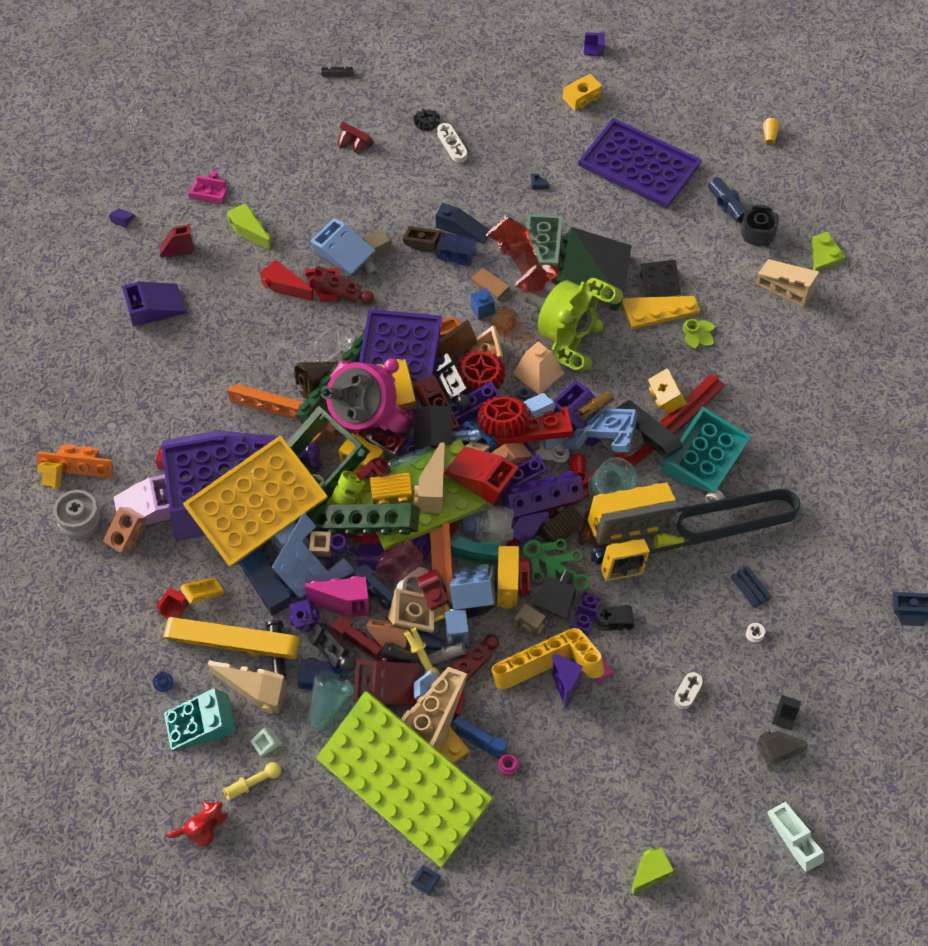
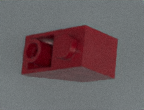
(178, 241)

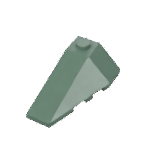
(546, 237)

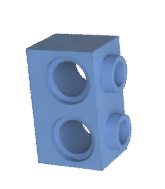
(456, 627)

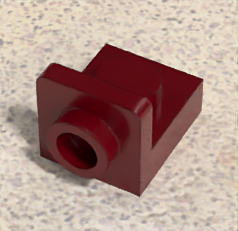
(374, 467)

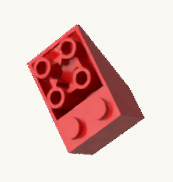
(482, 473)

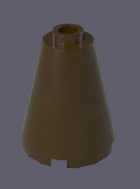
(310, 375)

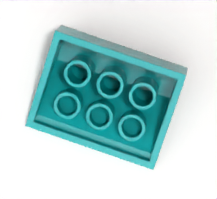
(707, 452)

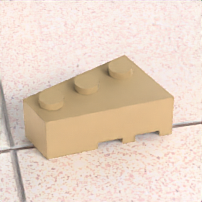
(788, 281)

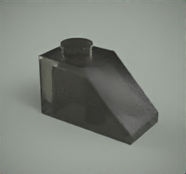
(779, 747)

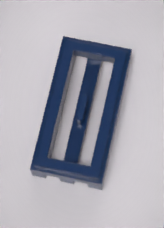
(741, 573)

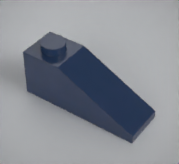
(460, 223)

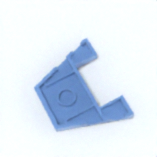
(607, 424)
(299, 566)

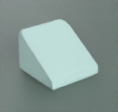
(265, 741)

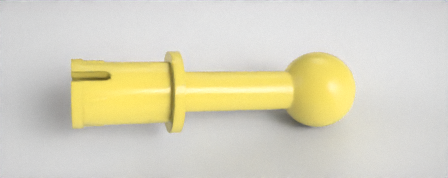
(418, 647)
(271, 771)

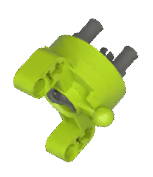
(570, 315)

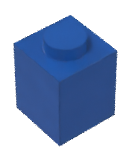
(482, 304)

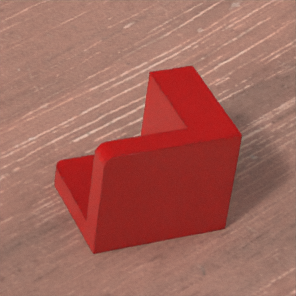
(172, 604)

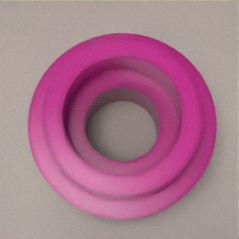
(508, 758)

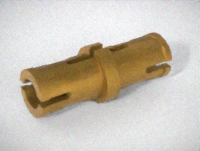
(595, 405)

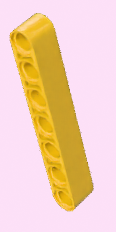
(232, 638)

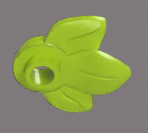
(700, 334)

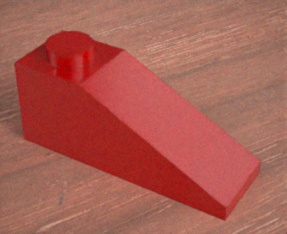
(283, 281)

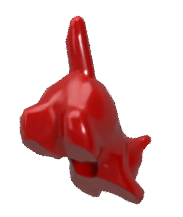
(200, 826)

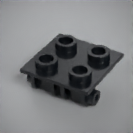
(660, 278)

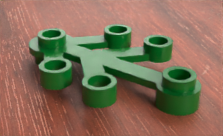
(553, 562)

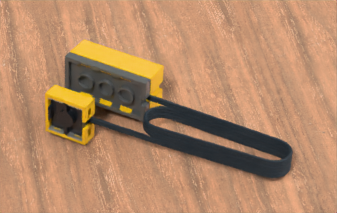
(652, 510)

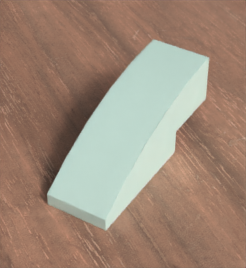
(796, 837)

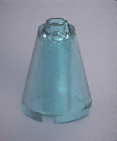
(328, 699)

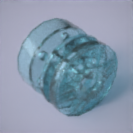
(612, 476)

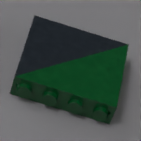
(593, 256)

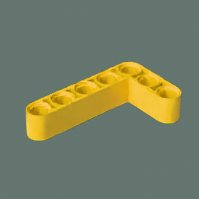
(539, 659)

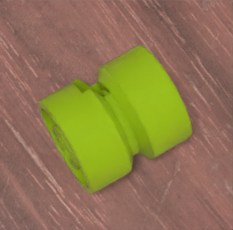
(348, 489)

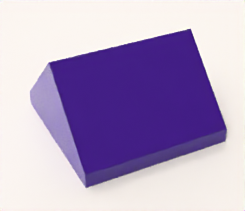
(566, 677)

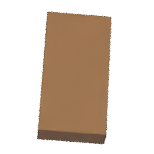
(495, 286)

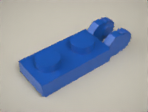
(479, 738)

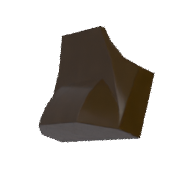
(421, 238)

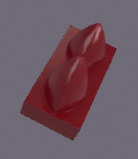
(349, 132)

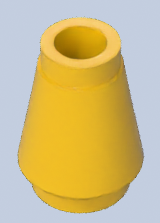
(771, 130)

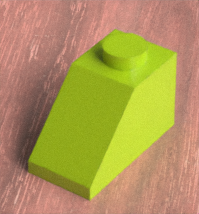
(652, 870)

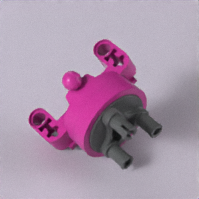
(366, 397)

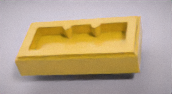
(202, 590)

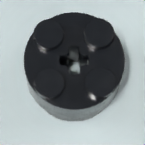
(759, 225)

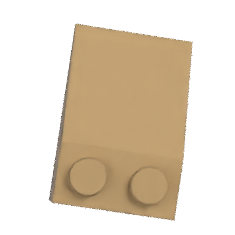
(430, 489)

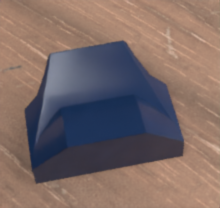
(911, 608)

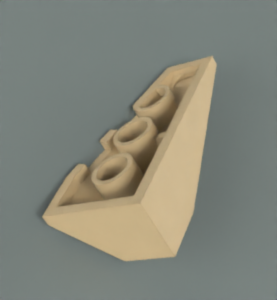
(262, 687)
(436, 709)

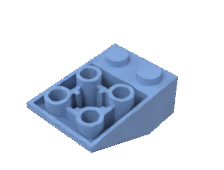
(342, 246)
(473, 587)

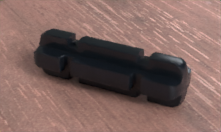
(337, 71)

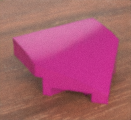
(209, 188)

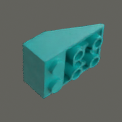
(200, 720)

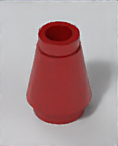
(577, 464)

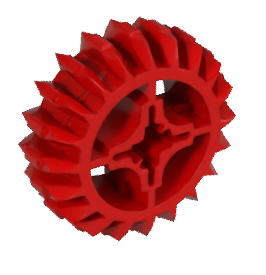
(492, 370)
(503, 416)

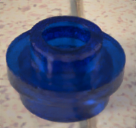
(165, 686)

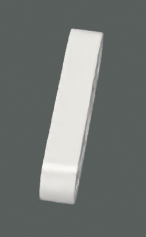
(452, 136)

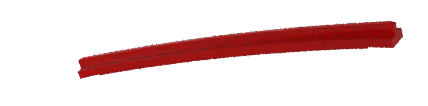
(673, 422)

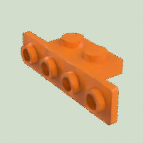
(79, 461)

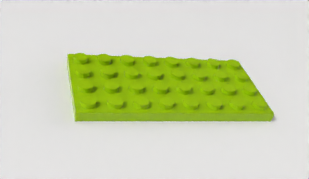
(405, 779)

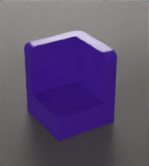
(594, 44)

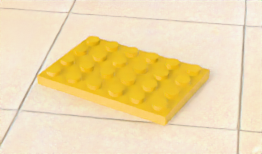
(255, 501)

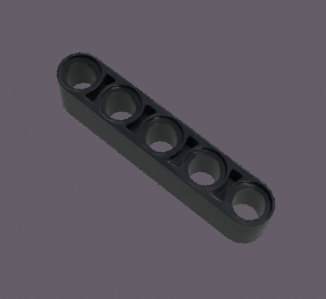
(654, 433)

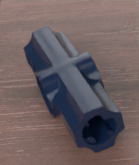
(727, 199)

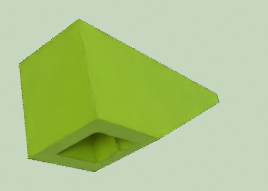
(246, 225)

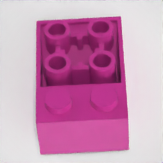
(340, 596)

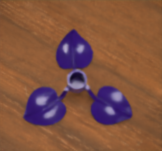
(367, 554)

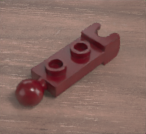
(339, 286)
(345, 631)
(476, 656)

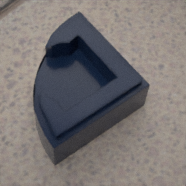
(538, 182)

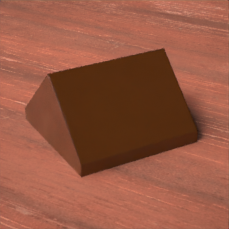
(457, 341)

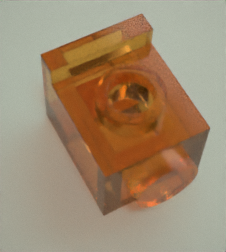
(504, 321)

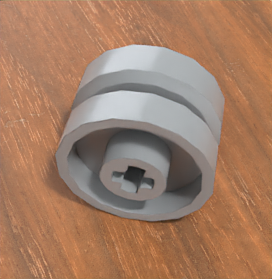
(77, 514)

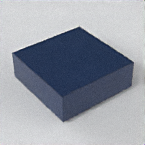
(425, 880)

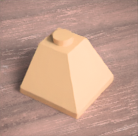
(538, 369)

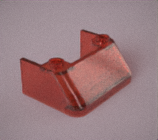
(516, 242)

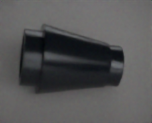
(394, 653)

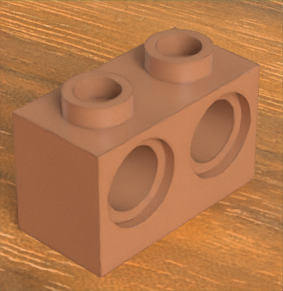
(121, 526)

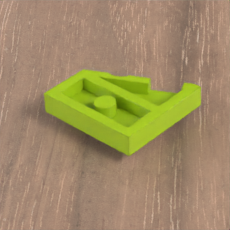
(825, 251)

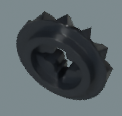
(421, 123)

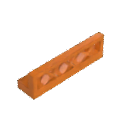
(264, 401)
(442, 555)

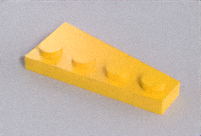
(655, 310)

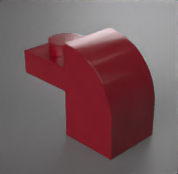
(433, 589)

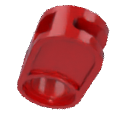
(524, 577)

